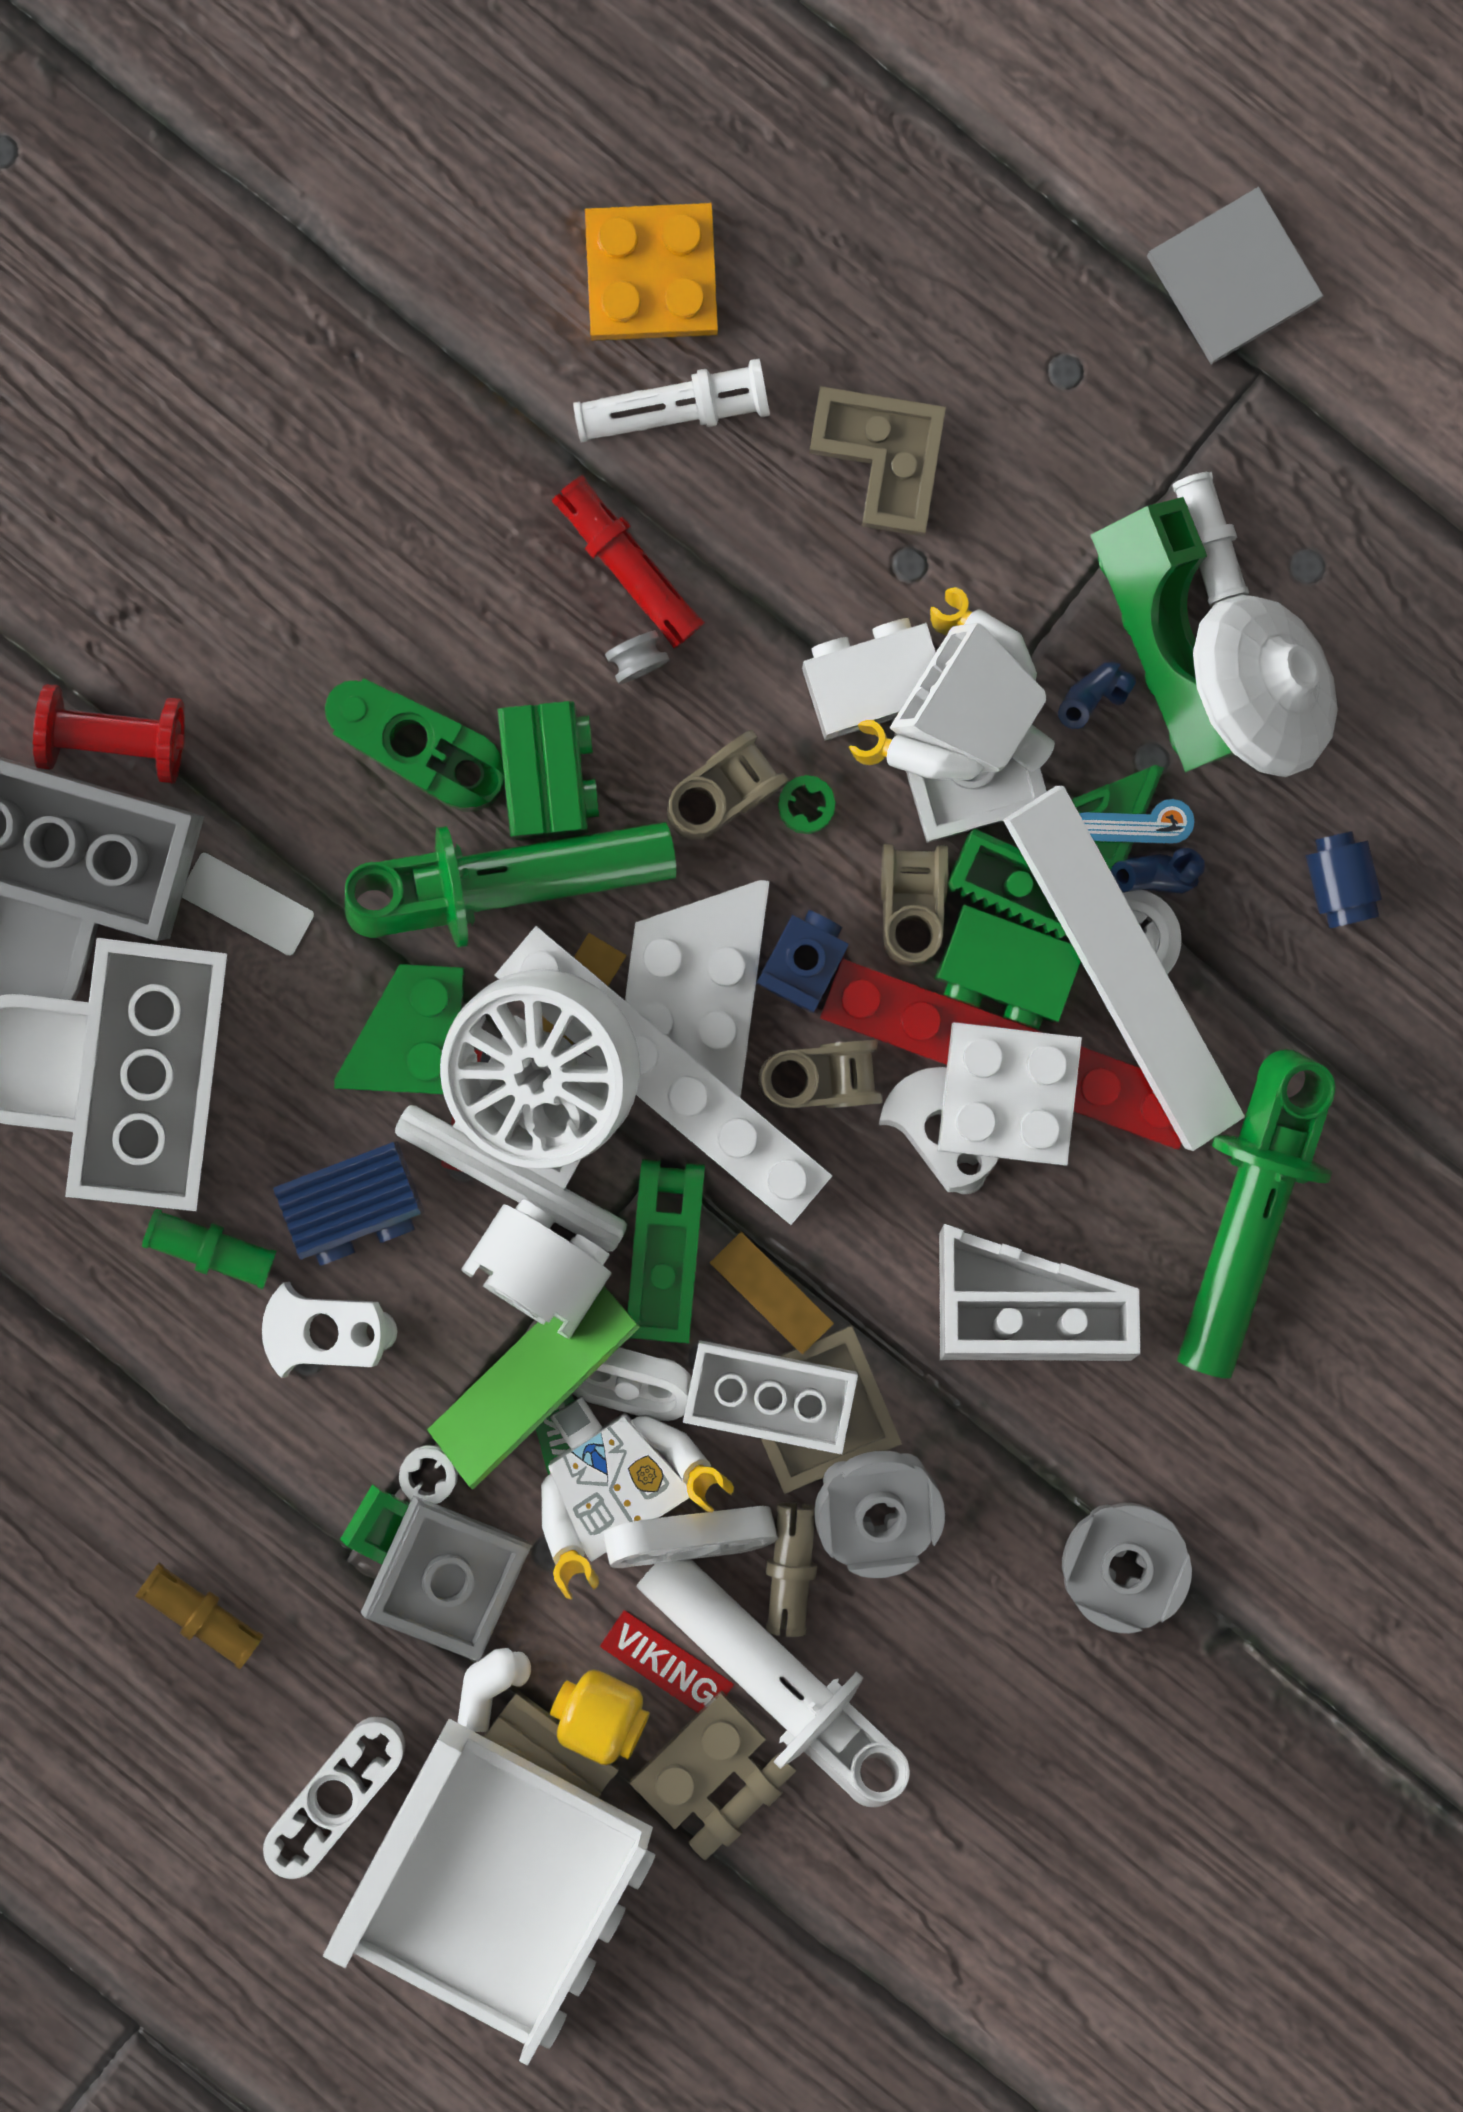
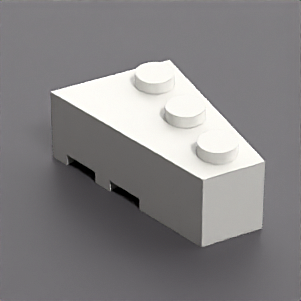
(1029, 1308)

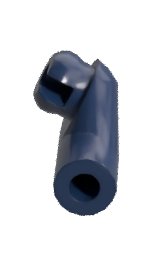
(1160, 872)

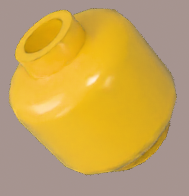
(599, 1717)

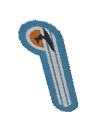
(1168, 823)

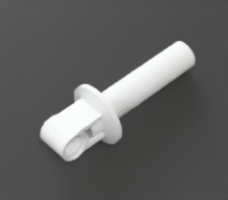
(814, 1715)

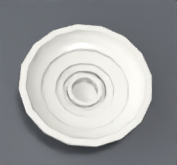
(1265, 684)

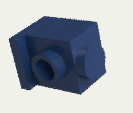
(798, 985)

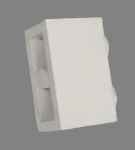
(866, 678)

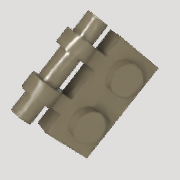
(698, 1761)

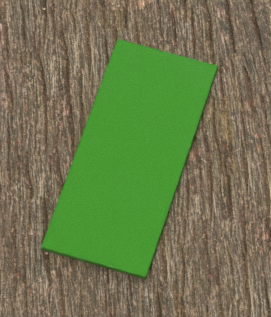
(527, 1387)

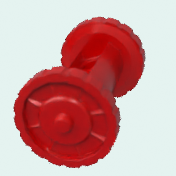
(108, 733)

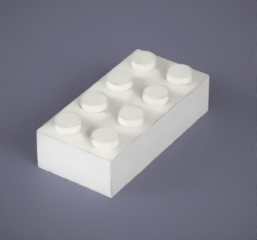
(770, 1397)

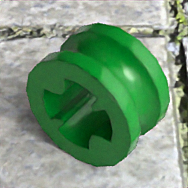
(813, 786)

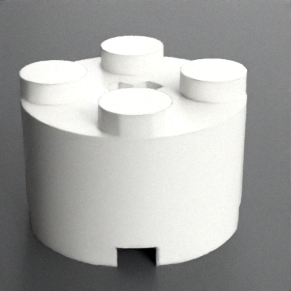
(538, 1267)

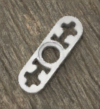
(689, 1536)
(317, 1844)

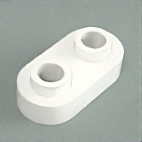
(638, 1385)

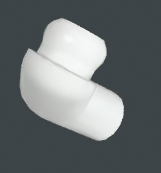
(488, 1679)

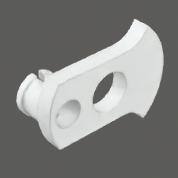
(909, 1108)
(288, 1334)

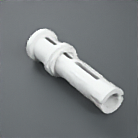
(595, 419)

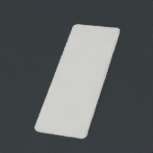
(247, 904)

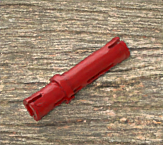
(620, 552)

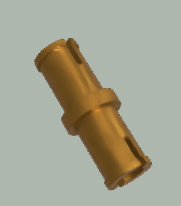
(199, 1615)

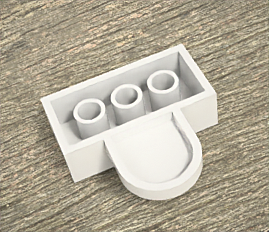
(121, 1071)

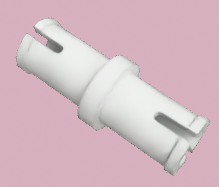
(1220, 568)

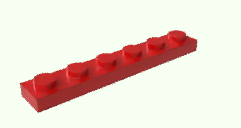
(922, 1025)

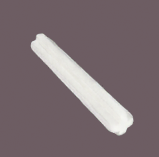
(513, 1181)

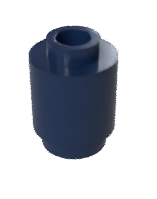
(1344, 879)

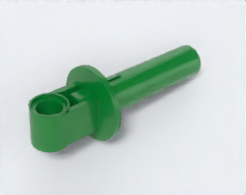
(451, 887)
(1270, 1157)

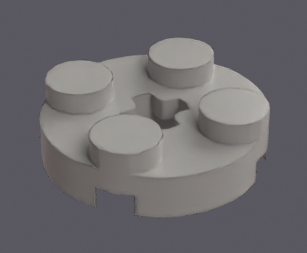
(872, 1479)
(1142, 1600)

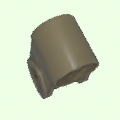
(727, 786)
(913, 898)
(826, 1075)

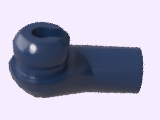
(1085, 695)

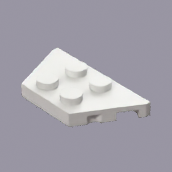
(699, 974)

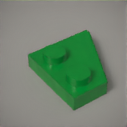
(406, 1032)

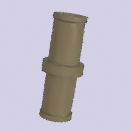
(791, 1569)

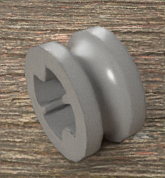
(637, 657)

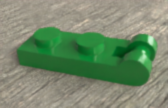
(665, 1253)

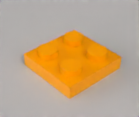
(651, 271)

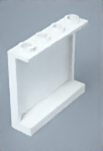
(495, 1887)

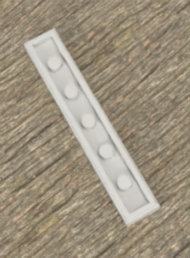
(1124, 967)

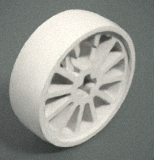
(543, 1142)

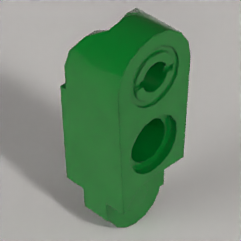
(371, 717)

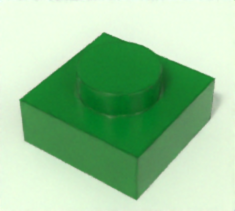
(375, 1524)

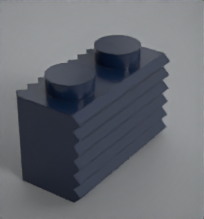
(349, 1202)

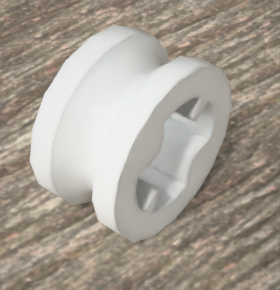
(414, 1461)

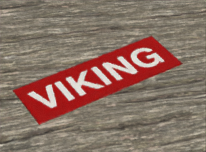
(663, 1662)

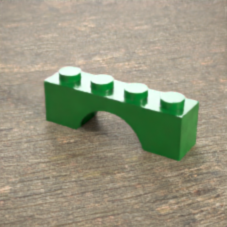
(1150, 573)

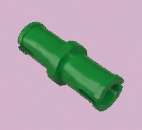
(209, 1248)

